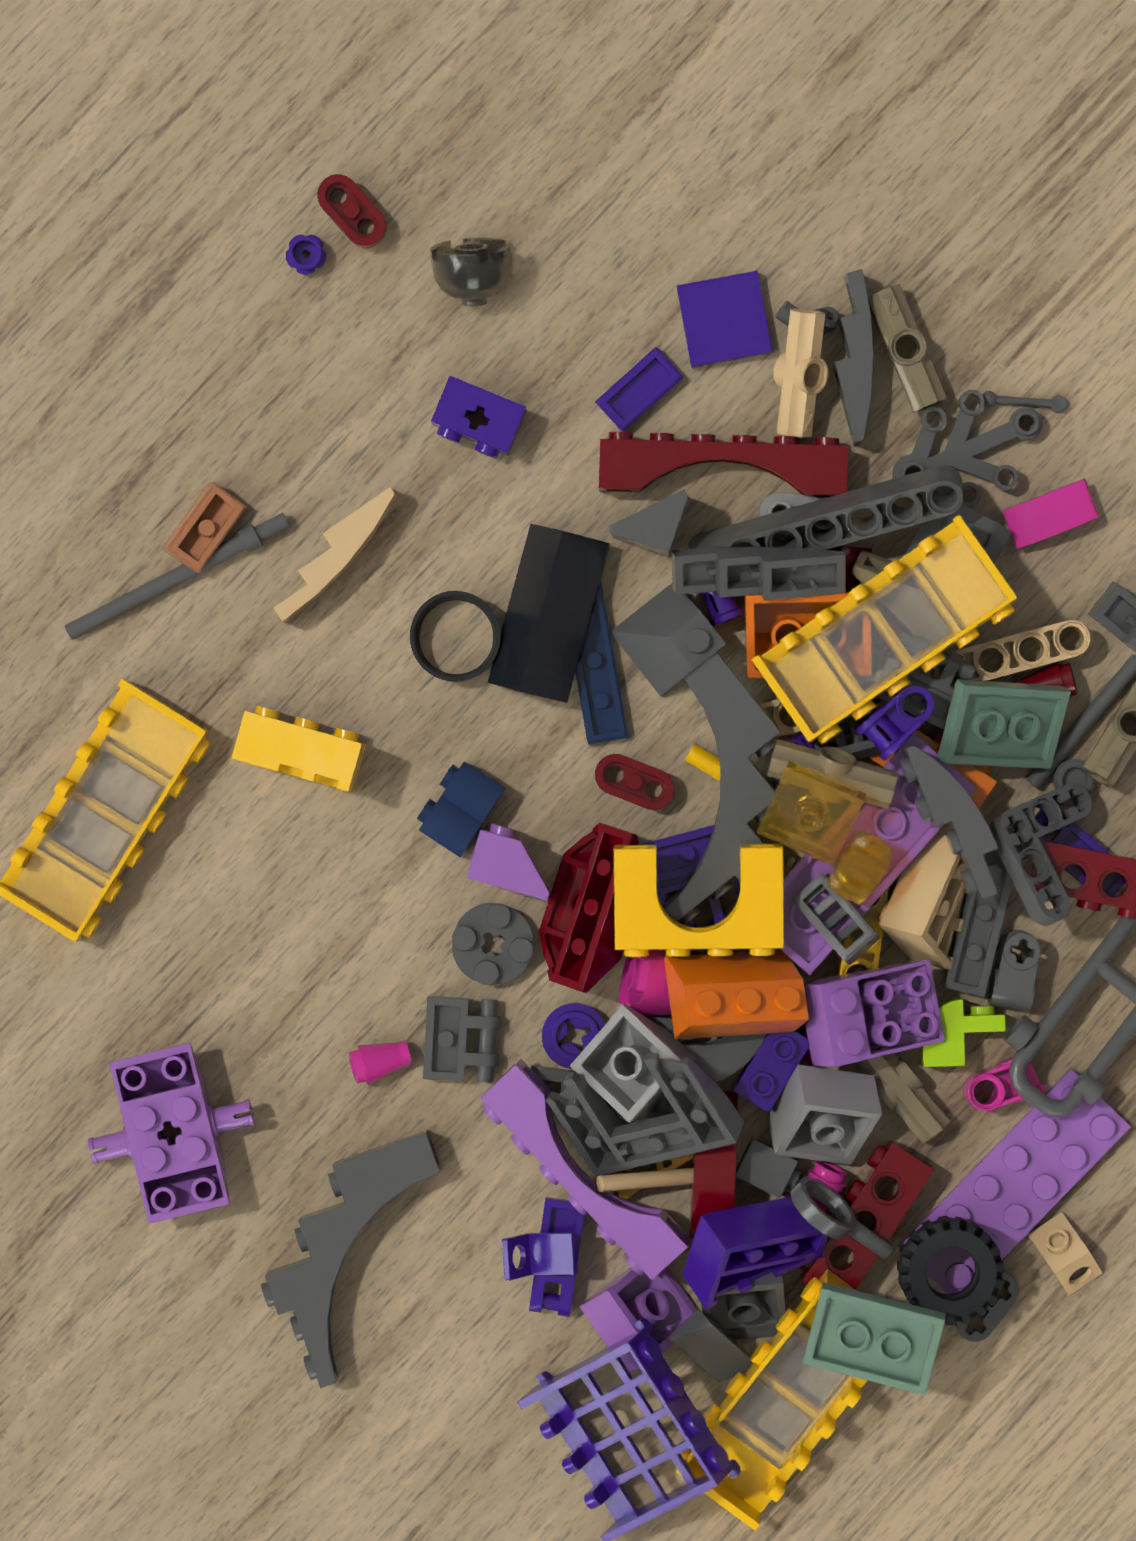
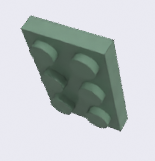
(1003, 724)
(874, 1338)

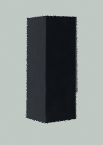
(549, 613)

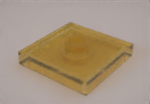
(811, 813)

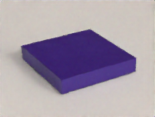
(724, 319)

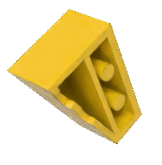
(299, 749)

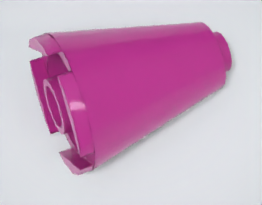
(645, 984)

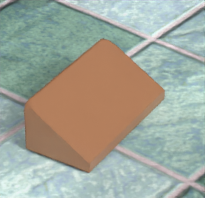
(203, 527)

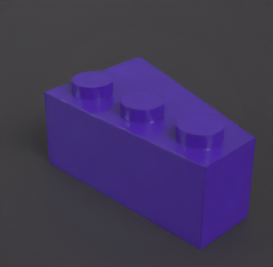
(747, 1244)

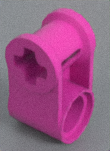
(1002, 1086)

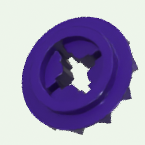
(555, 1029)

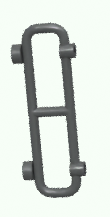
(1029, 1037)

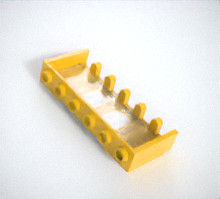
(886, 631)
(103, 812)

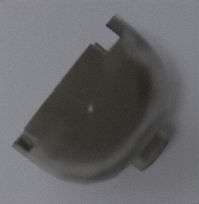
(472, 269)

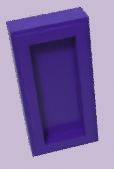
(639, 389)

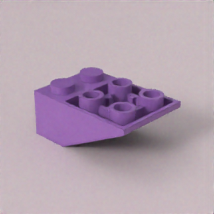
(872, 1013)

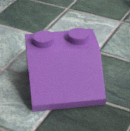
(506, 863)
(635, 1297)

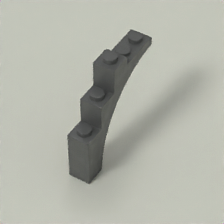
(739, 732)
(309, 1284)

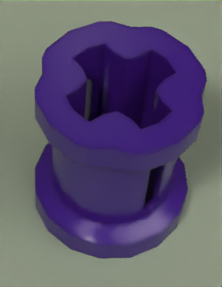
(722, 608)

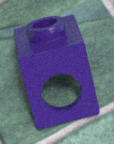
(540, 1254)

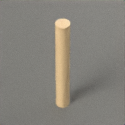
(643, 1180)

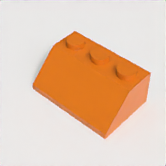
(774, 619)
(734, 995)

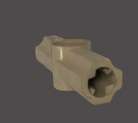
(895, 323)
(1114, 746)
(838, 765)
(904, 1094)

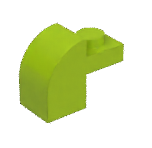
(954, 1025)

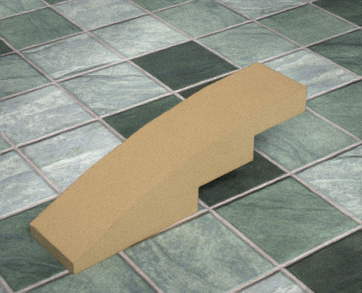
(346, 542)

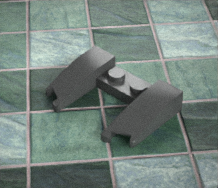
(701, 1119)

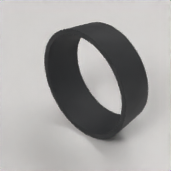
(432, 603)

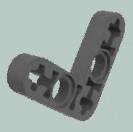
(1028, 833)

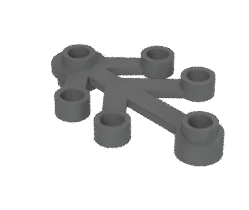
(960, 453)

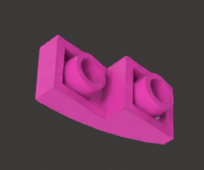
(1051, 513)

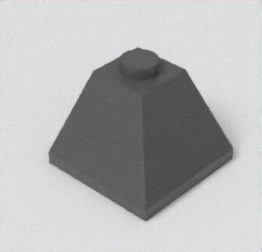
(667, 639)
(751, 1312)

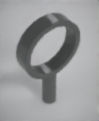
(839, 1207)

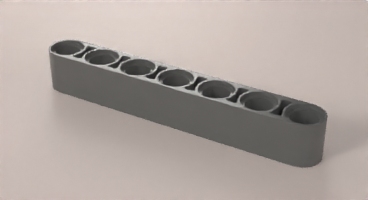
(841, 510)

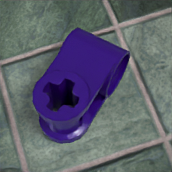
(895, 722)

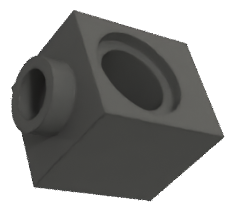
(766, 1170)

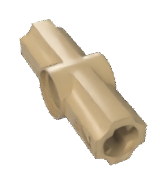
(800, 372)

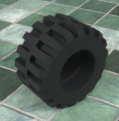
(947, 1233)

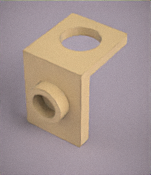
(1065, 1252)

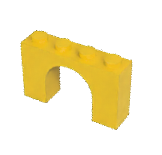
(751, 925)

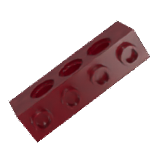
(1096, 867)
(911, 1177)

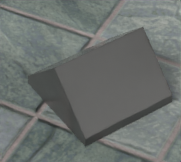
(653, 526)

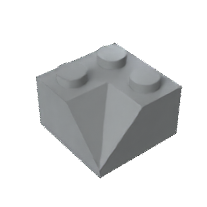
(616, 1064)
(824, 1114)

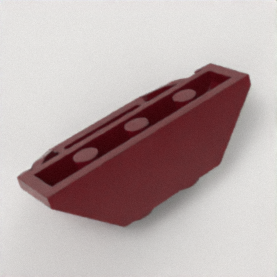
(580, 912)

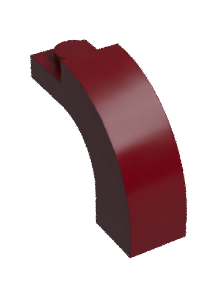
(713, 1179)

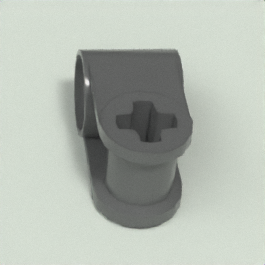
(1013, 979)

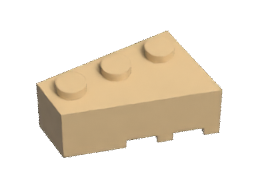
(927, 903)

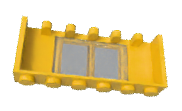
(776, 1413)

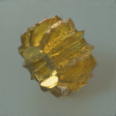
(860, 867)

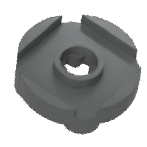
(469, 938)

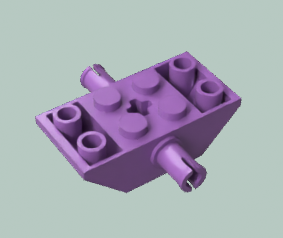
(179, 1174)

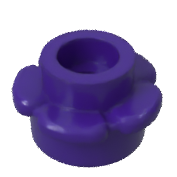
(297, 246)

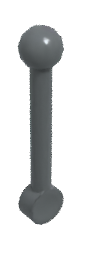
(1056, 404)

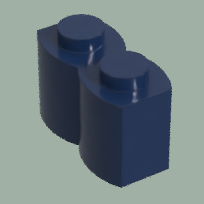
(460, 809)

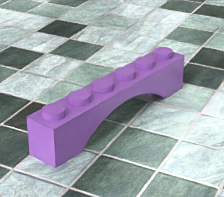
(641, 1231)

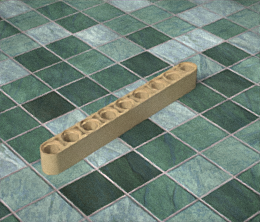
(1006, 647)

